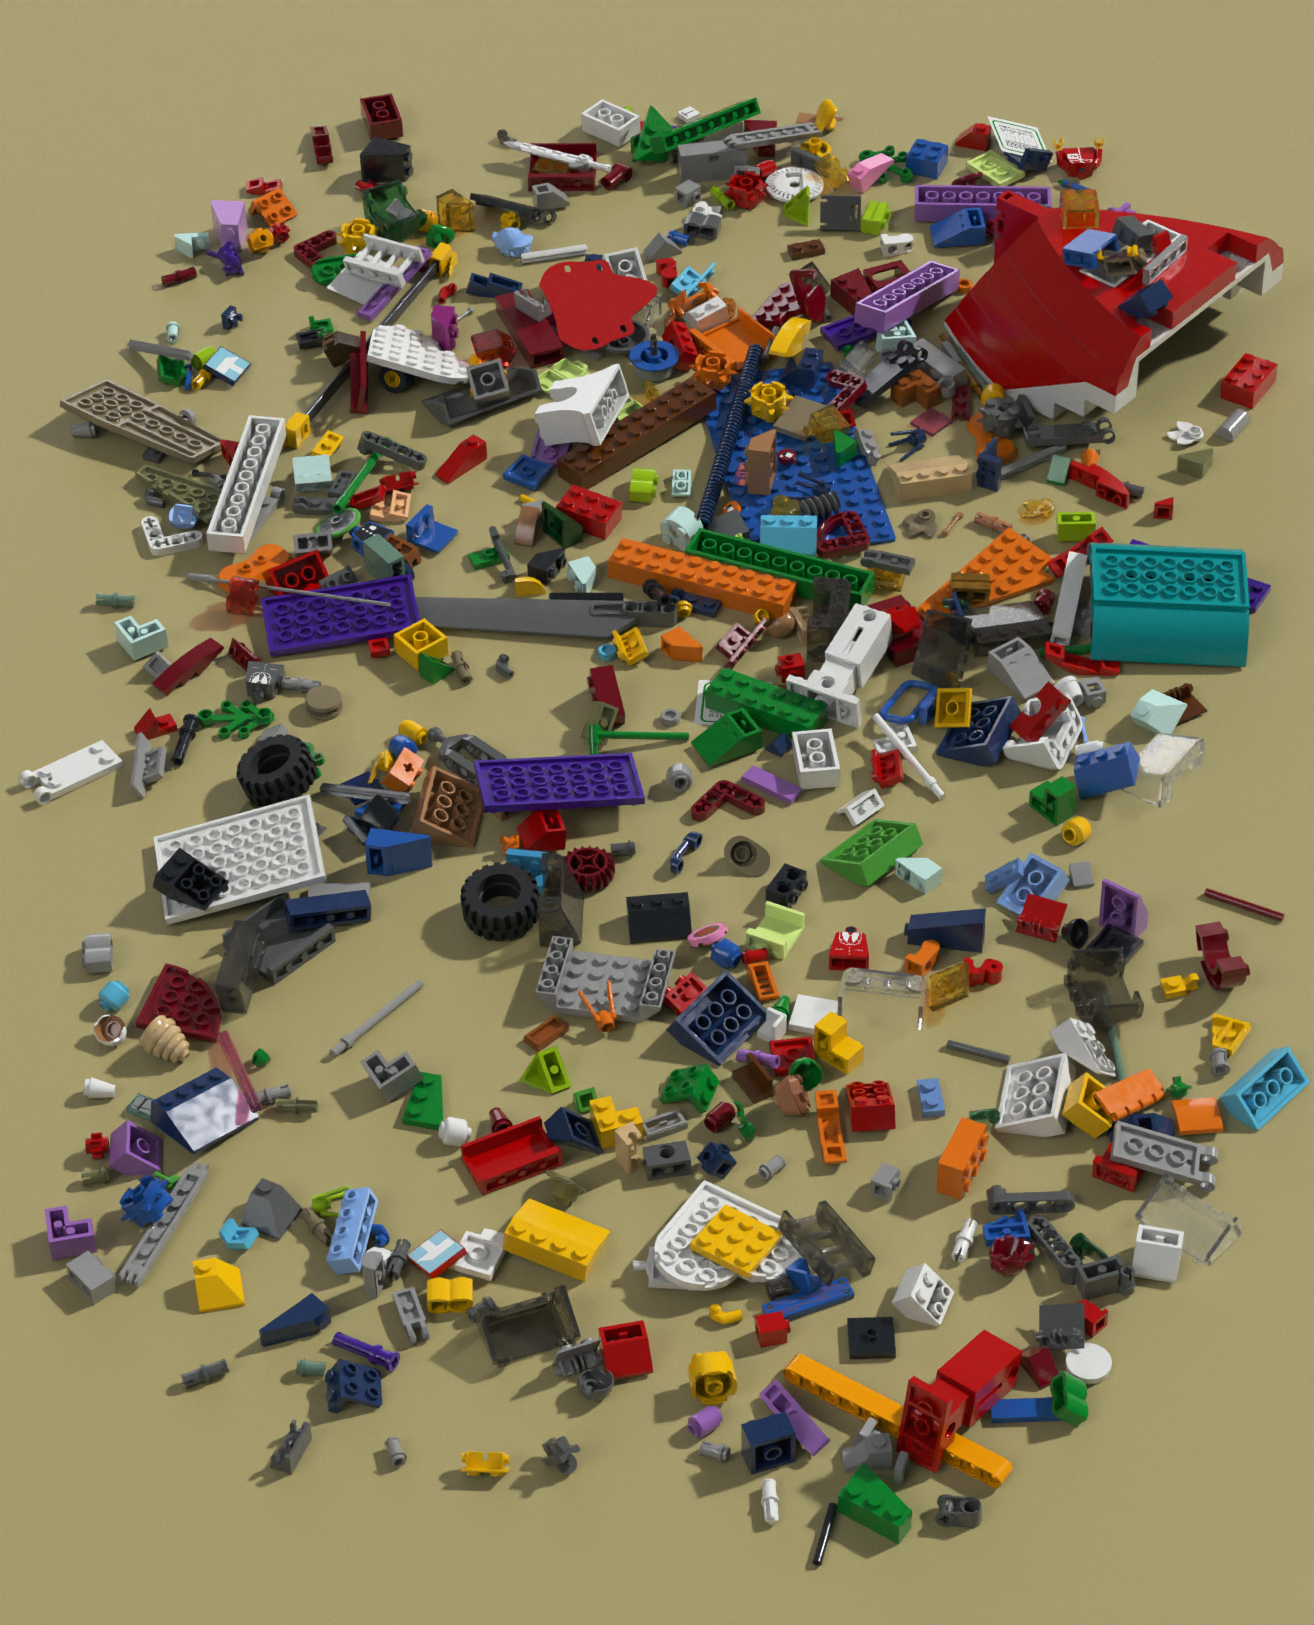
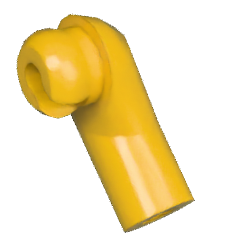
(723, 1317)

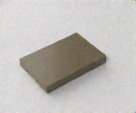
(793, 420)

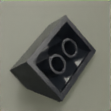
(658, 917)

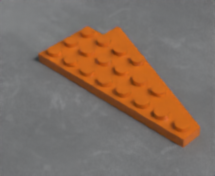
(1013, 568)

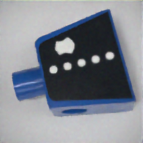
(366, 531)

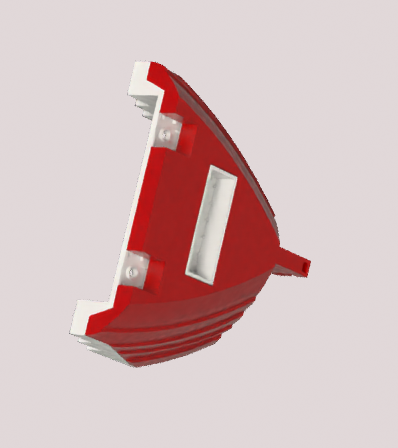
(1059, 326)

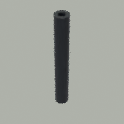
(825, 1534)

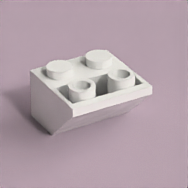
(1157, 1253)
(923, 1295)

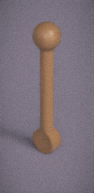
(959, 515)

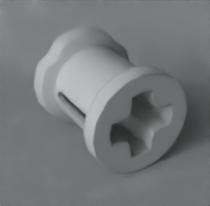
(1219, 1061)

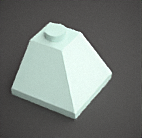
(1158, 712)

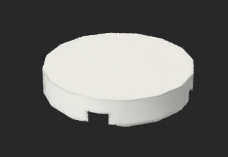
(1089, 1364)

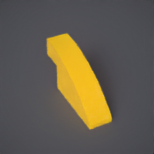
(790, 337)

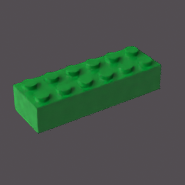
(767, 704)

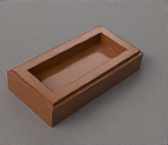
(546, 1033)

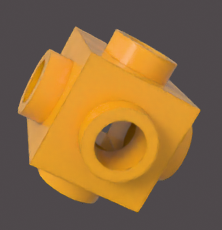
(260, 240)

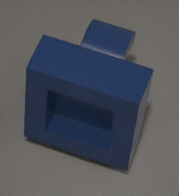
(230, 318)

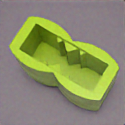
(642, 485)

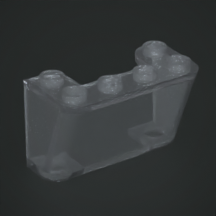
(1162, 763)

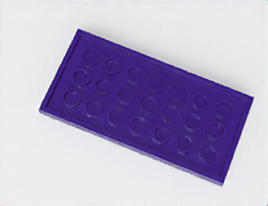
(312, 622)
(558, 782)

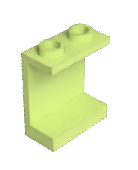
(776, 930)

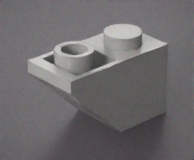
(548, 197)

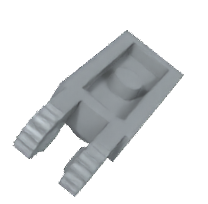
(410, 1313)

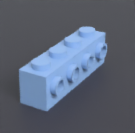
(352, 1230)

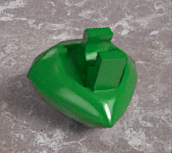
(438, 234)

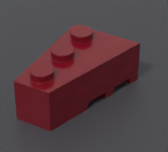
(849, 289)

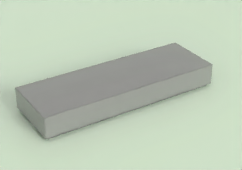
(332, 888)

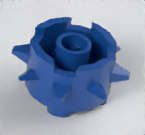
(145, 1201)

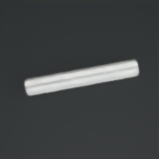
(554, 253)

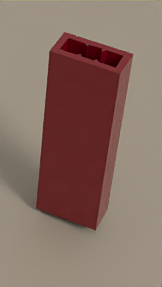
(533, 338)

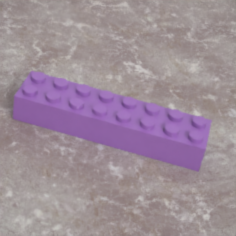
(941, 201)
(906, 296)

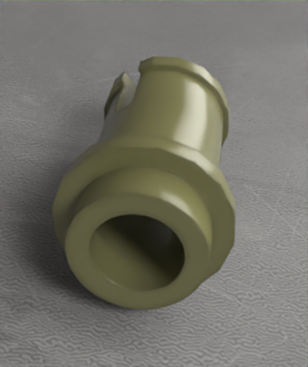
(97, 1175)

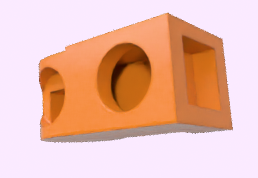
(924, 959)

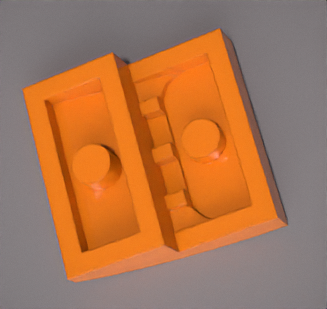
(1197, 1116)

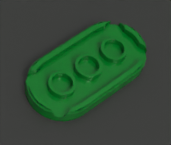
(327, 269)

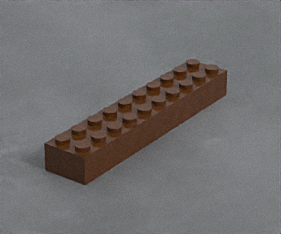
(638, 433)

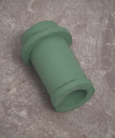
(310, 1368)

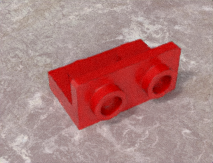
(684, 993)

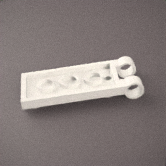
(71, 772)

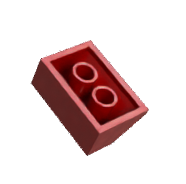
(297, 574)

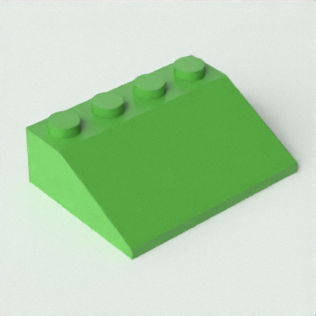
(873, 850)

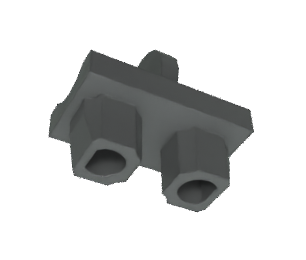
(559, 1453)

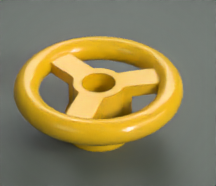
(814, 145)

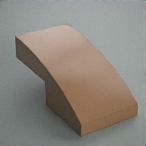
(526, 526)

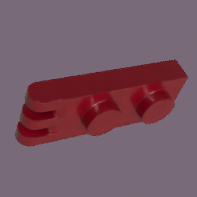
(961, 403)

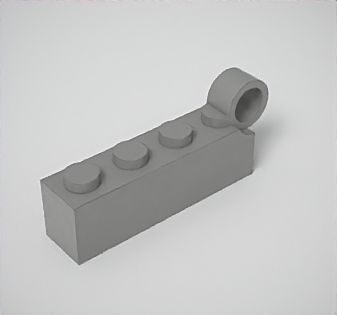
(941, 369)

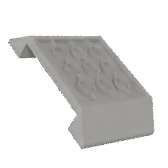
(635, 983)

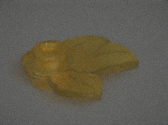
(784, 506)
(1042, 508)

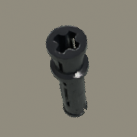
(656, 592)
(186, 734)

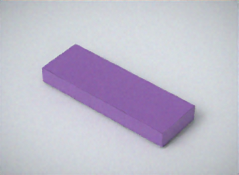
(772, 784)

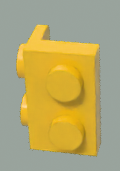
(630, 646)

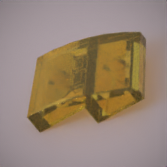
(547, 165)

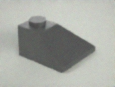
(270, 1209)

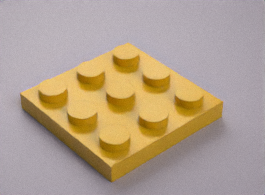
(736, 1241)

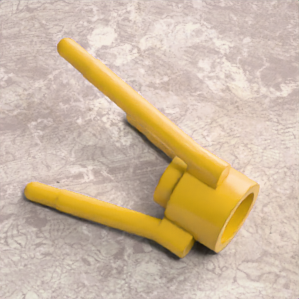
(384, 763)

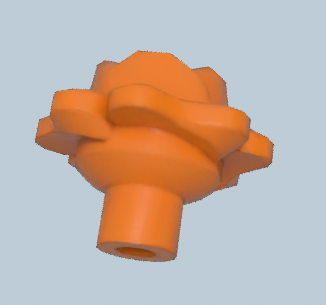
(511, 842)

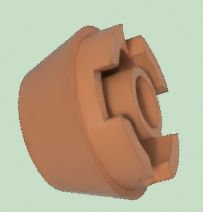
(792, 1096)

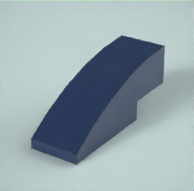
(491, 286)

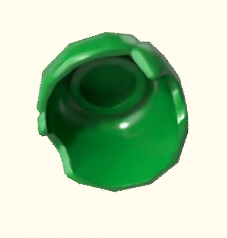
(808, 1070)

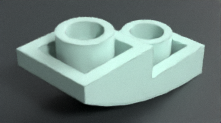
(681, 483)

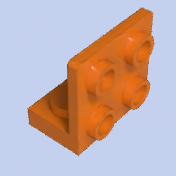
(273, 207)

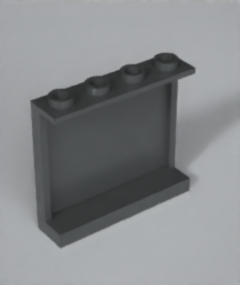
(285, 948)

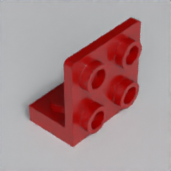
(1116, 1173)

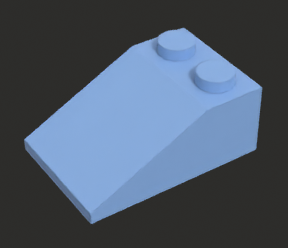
(1039, 879)

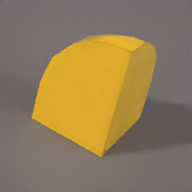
(528, 586)

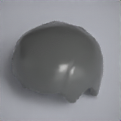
(595, 1384)

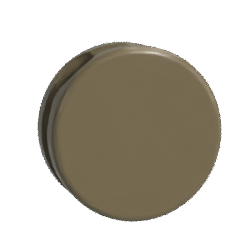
(323, 702)

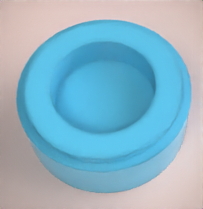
(607, 652)

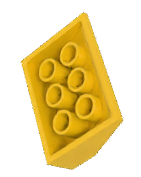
(555, 1239)

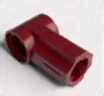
(618, 173)

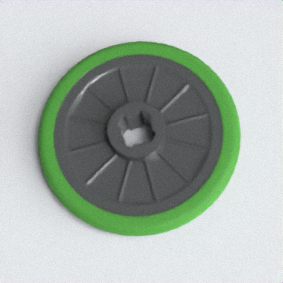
(339, 523)

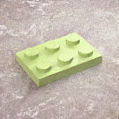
(995, 169)

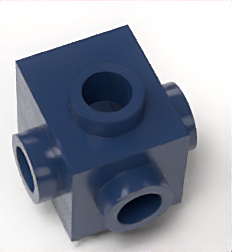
(716, 1159)

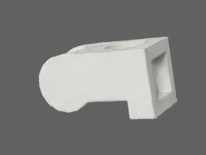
(896, 244)

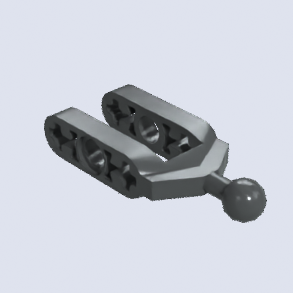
(456, 762)

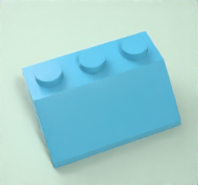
(790, 533)

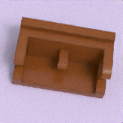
(408, 550)

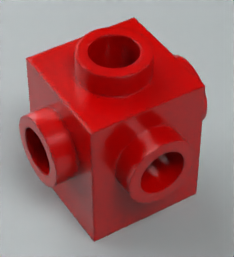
(790, 664)

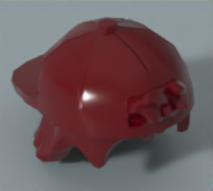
(1010, 1255)

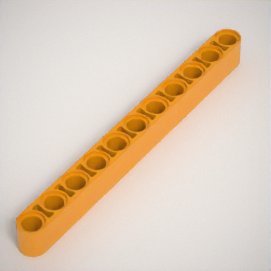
(866, 1403)

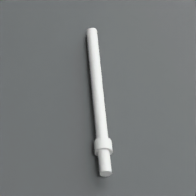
(929, 781)

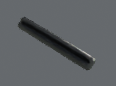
(587, 596)

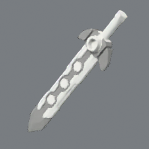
(581, 162)

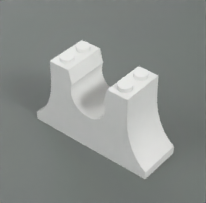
(582, 407)

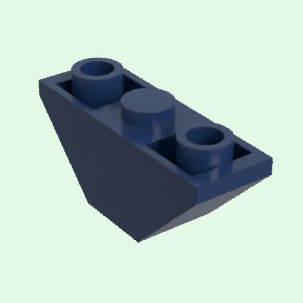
(1148, 1121)

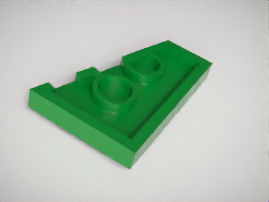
(425, 1103)

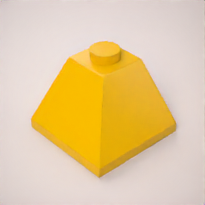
(953, 707)
(217, 1285)

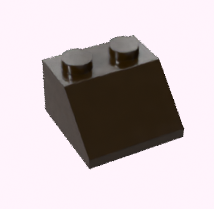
(339, 346)

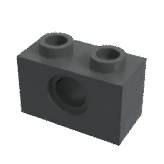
(666, 1160)

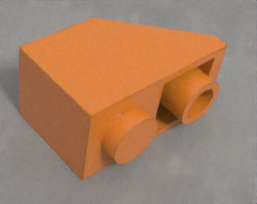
(681, 646)

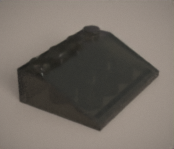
(1005, 622)

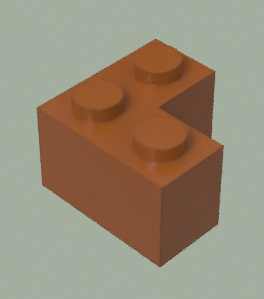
(916, 387)

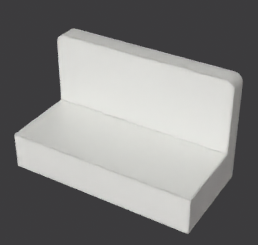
(861, 806)

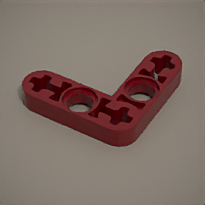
(306, 249)
(853, 388)
(723, 792)

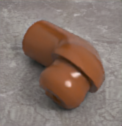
(674, 317)

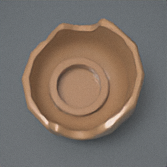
(782, 626)

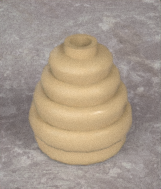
(165, 1040)

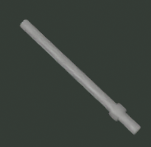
(349, 1039)

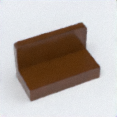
(754, 1080)

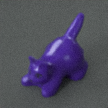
(229, 257)

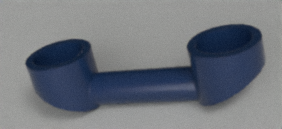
(692, 840)

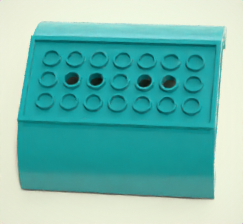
(1168, 615)

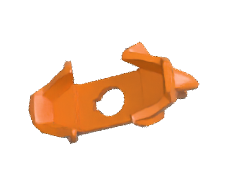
(682, 303)

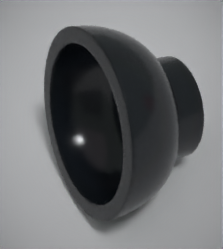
(1075, 933)

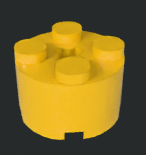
(712, 1377)

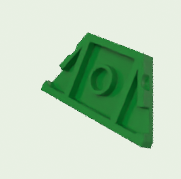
(653, 126)

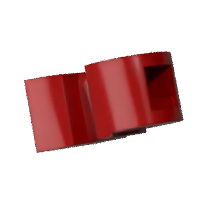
(667, 270)
(989, 972)

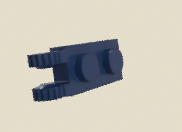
(700, 604)

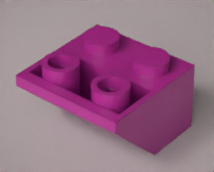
(444, 326)

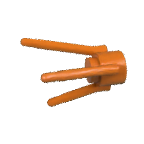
(603, 1019)

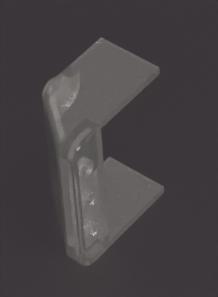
(884, 983)

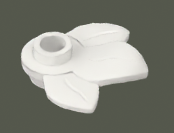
(702, 207)
(1186, 433)

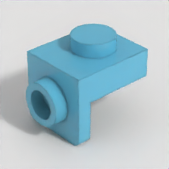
(237, 1237)

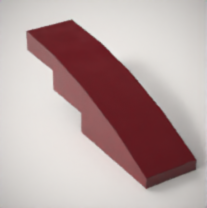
(321, 145)
(186, 666)

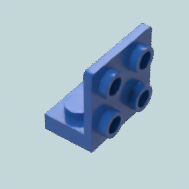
(428, 533)

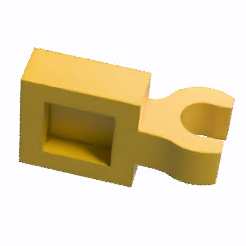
(1178, 987)

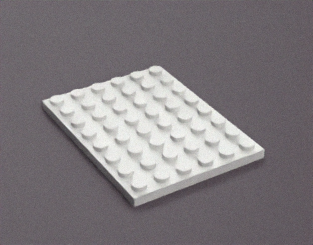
(254, 850)

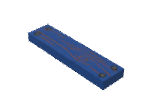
(805, 1303)

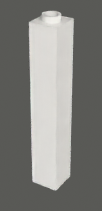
(1068, 598)

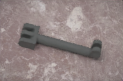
(509, 574)

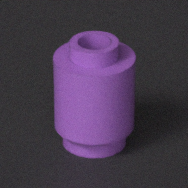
(704, 1421)

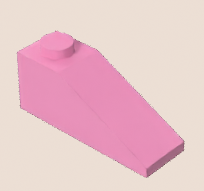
(868, 171)

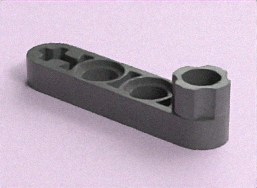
(373, 442)
(998, 1201)
(1067, 1271)

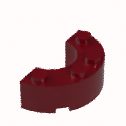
(1218, 966)

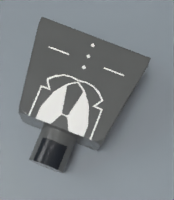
(263, 680)

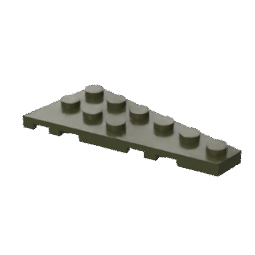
(182, 490)

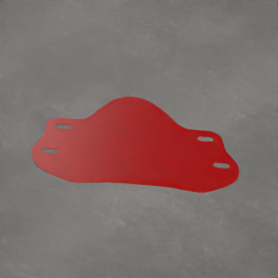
(593, 302)

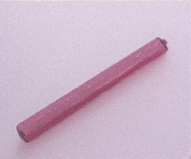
(239, 1071)

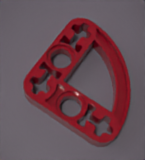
(855, 541)

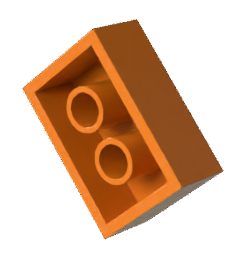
(962, 1158)

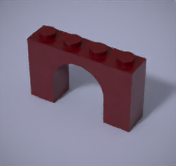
(902, 649)

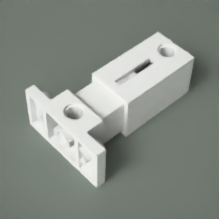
(848, 664)

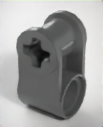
(960, 1510)

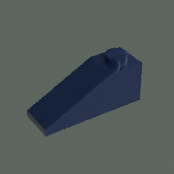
(299, 1321)

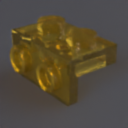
(831, 171)

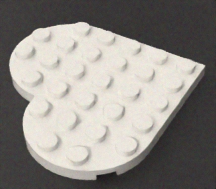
(415, 354)
(699, 1273)

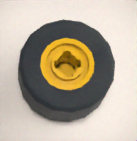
(394, 380)

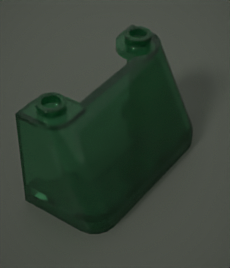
(377, 201)

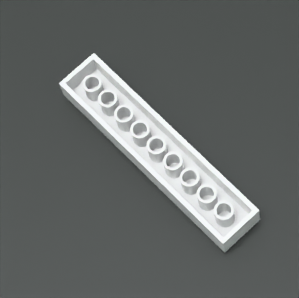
(246, 484)

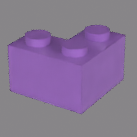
(68, 1237)

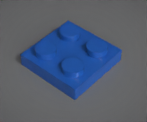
(528, 472)

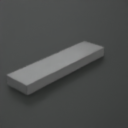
(1165, 259)

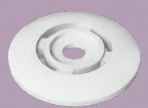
(780, 183)

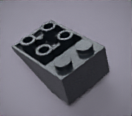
(189, 881)

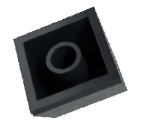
(386, 161)

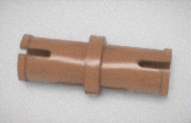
(992, 523)

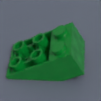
(728, 738)

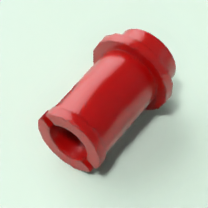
(362, 185)
(754, 956)

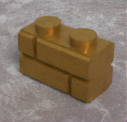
(970, 586)

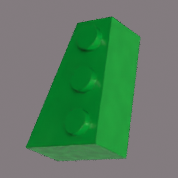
(874, 1505)

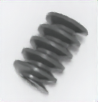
(820, 505)

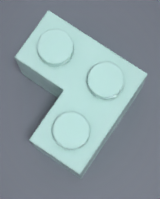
(894, 335)
(142, 639)

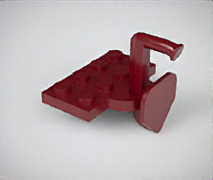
(793, 300)

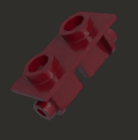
(241, 654)

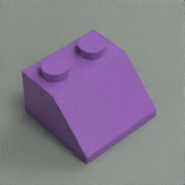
(134, 1150)

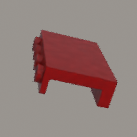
(510, 1155)

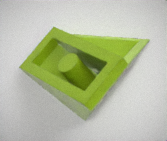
(798, 207)
(546, 1072)

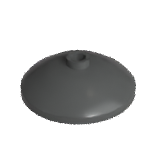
(625, 344)

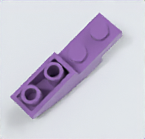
(805, 1428)

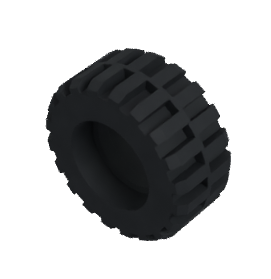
(276, 770)
(501, 921)

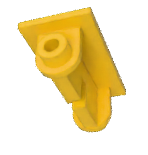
(475, 1463)

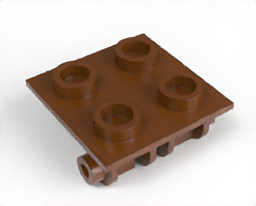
(1184, 695)

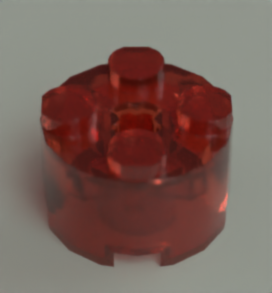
(242, 596)

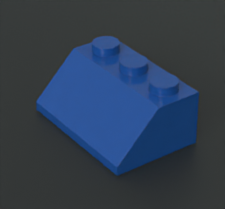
(1106, 770)

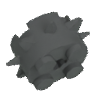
(1001, 416)

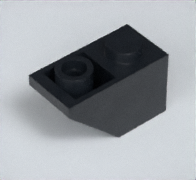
(546, 565)

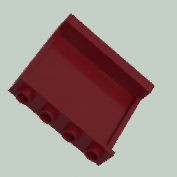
(573, 181)

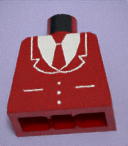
(849, 950)

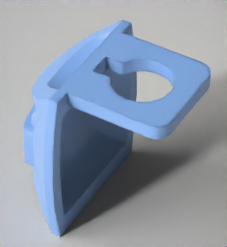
(181, 516)

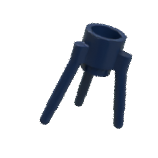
(916, 438)
(819, 488)

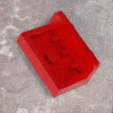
(886, 768)

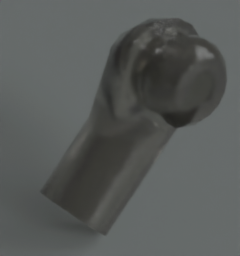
(503, 136)

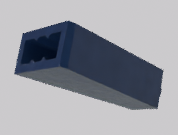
(951, 929)

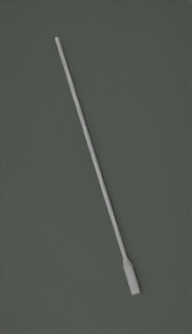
(209, 579)

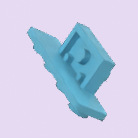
(689, 280)

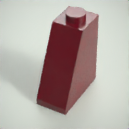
(753, 125)

